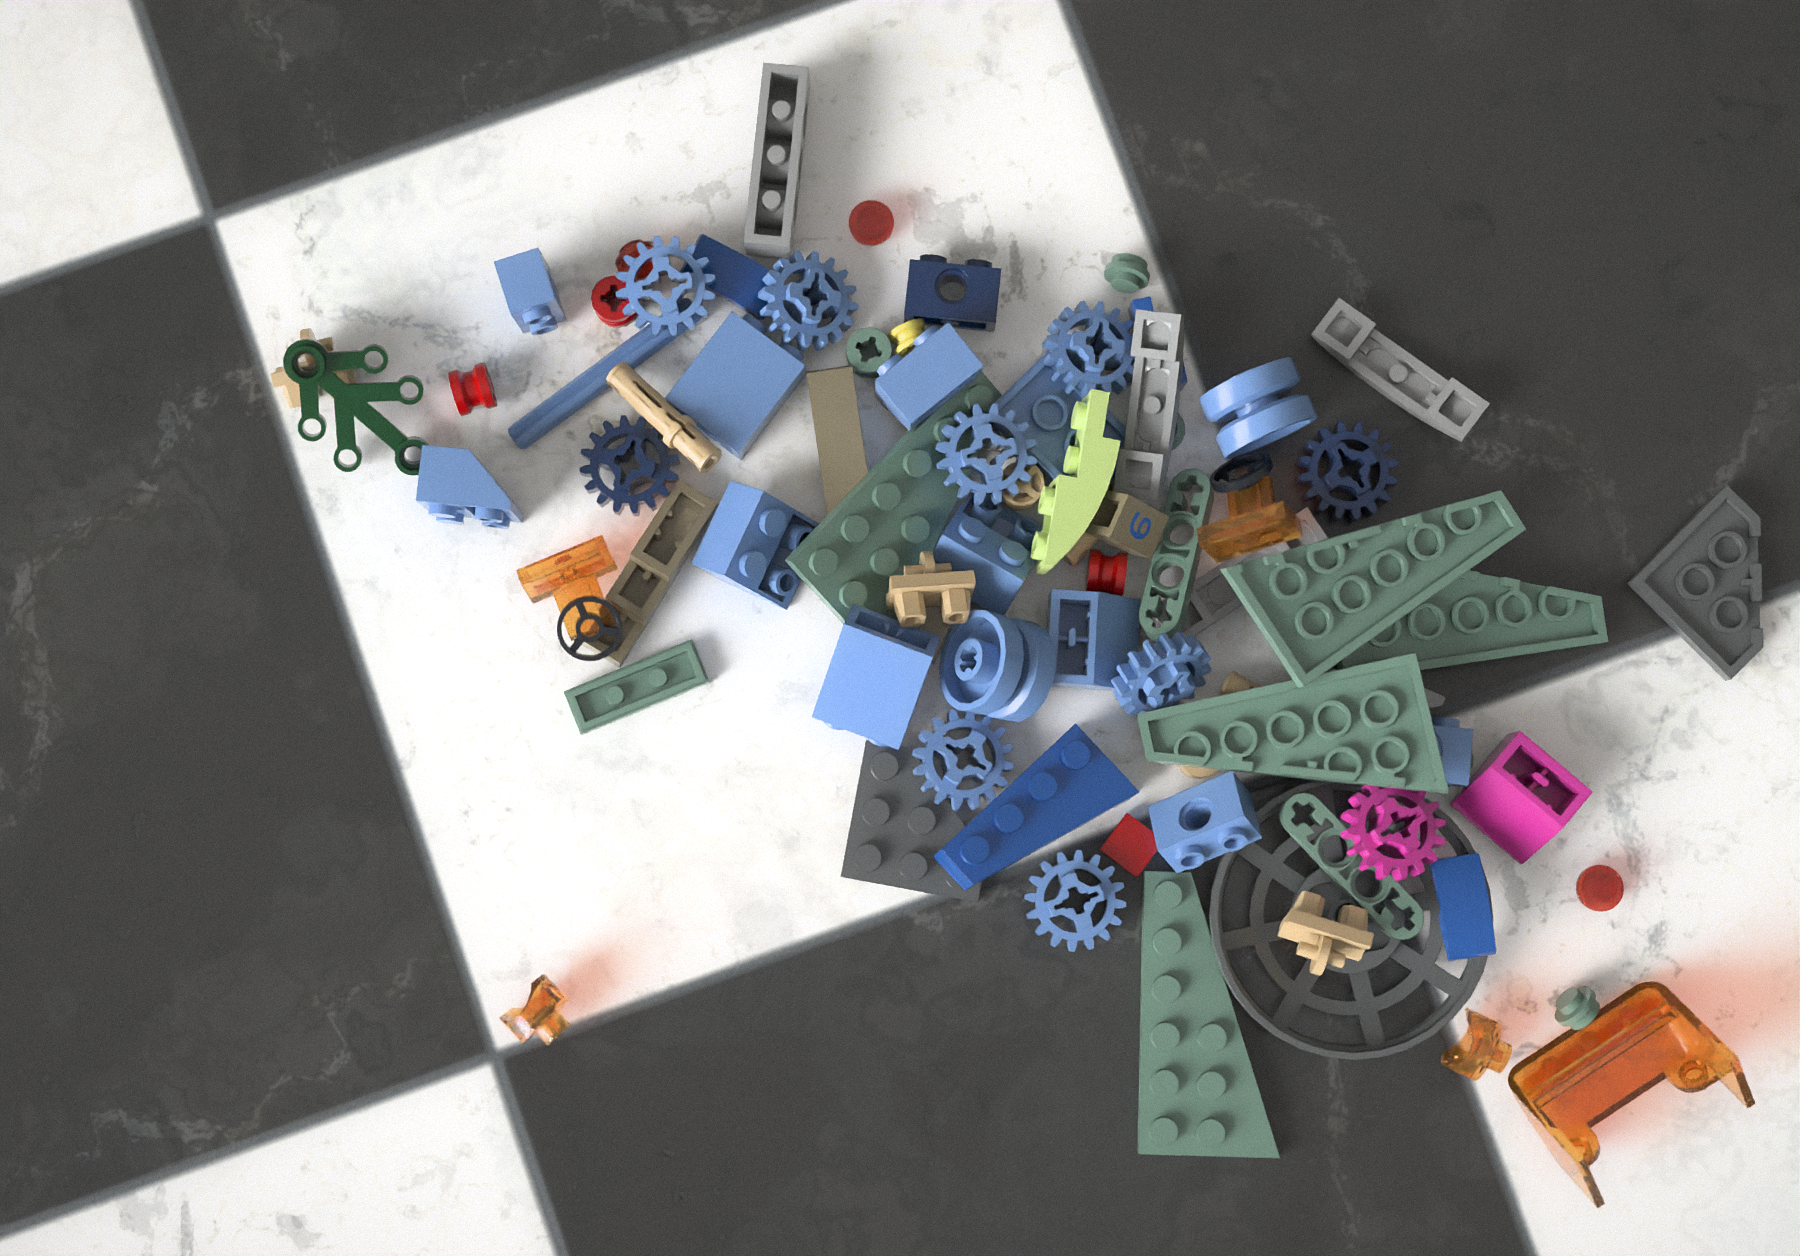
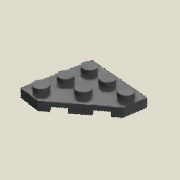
(1711, 583)
(900, 827)

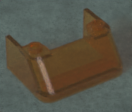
(1610, 1063)

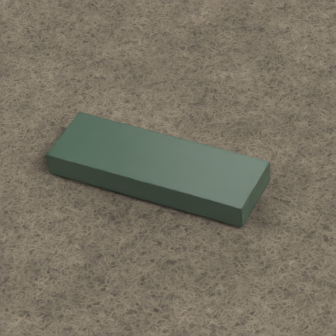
(636, 687)

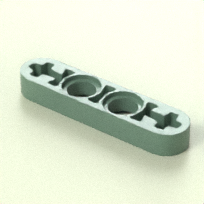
(1180, 555)
(1346, 871)

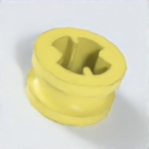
(905, 335)

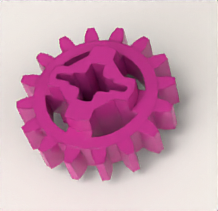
(1403, 847)

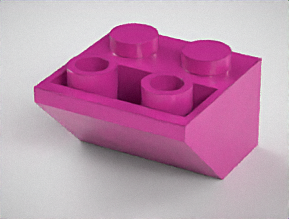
(1520, 797)

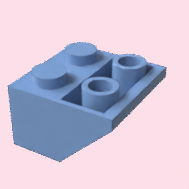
(926, 376)
(460, 486)
(751, 541)
(994, 545)
(1091, 636)

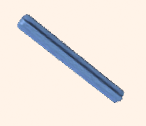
(591, 382)

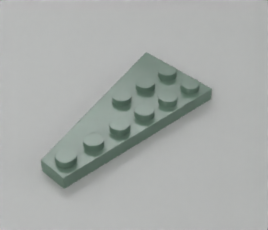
(888, 514)
(1349, 588)
(1488, 620)
(1343, 727)
(1192, 1058)

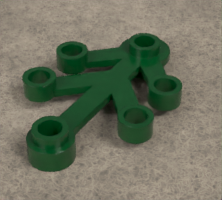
(351, 400)

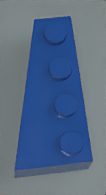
(1048, 800)

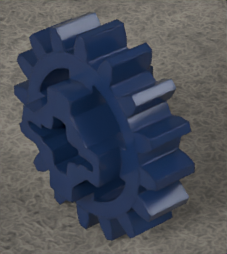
(610, 460)
(1355, 487)

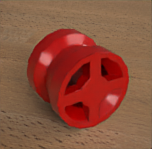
(610, 311)
(472, 389)
(1106, 572)

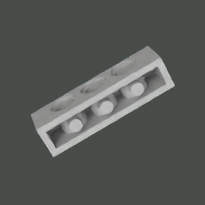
(777, 160)

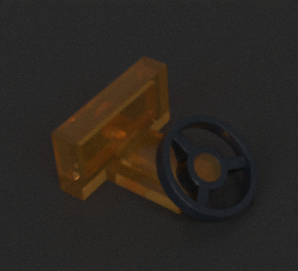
(1254, 515)
(574, 584)

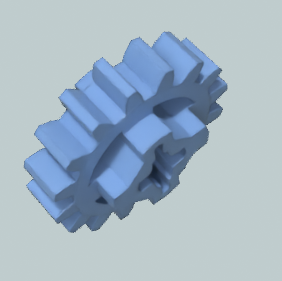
(662, 266)
(792, 310)
(1076, 359)
(981, 434)
(1161, 673)
(945, 747)
(1082, 921)

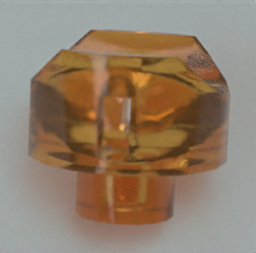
(540, 1013)
(1478, 1048)

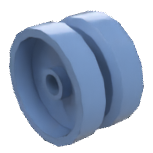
(1255, 401)
(997, 666)

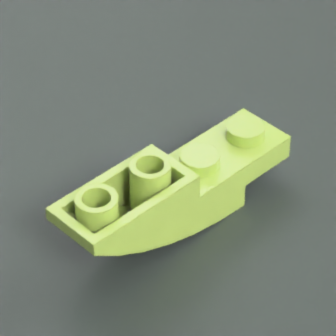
(1075, 499)

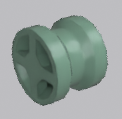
(867, 361)

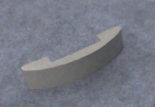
(1397, 373)
(1152, 404)
(1213, 595)

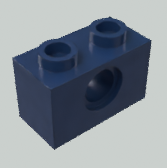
(973, 311)

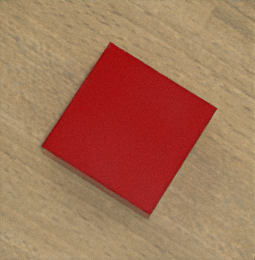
(1130, 845)

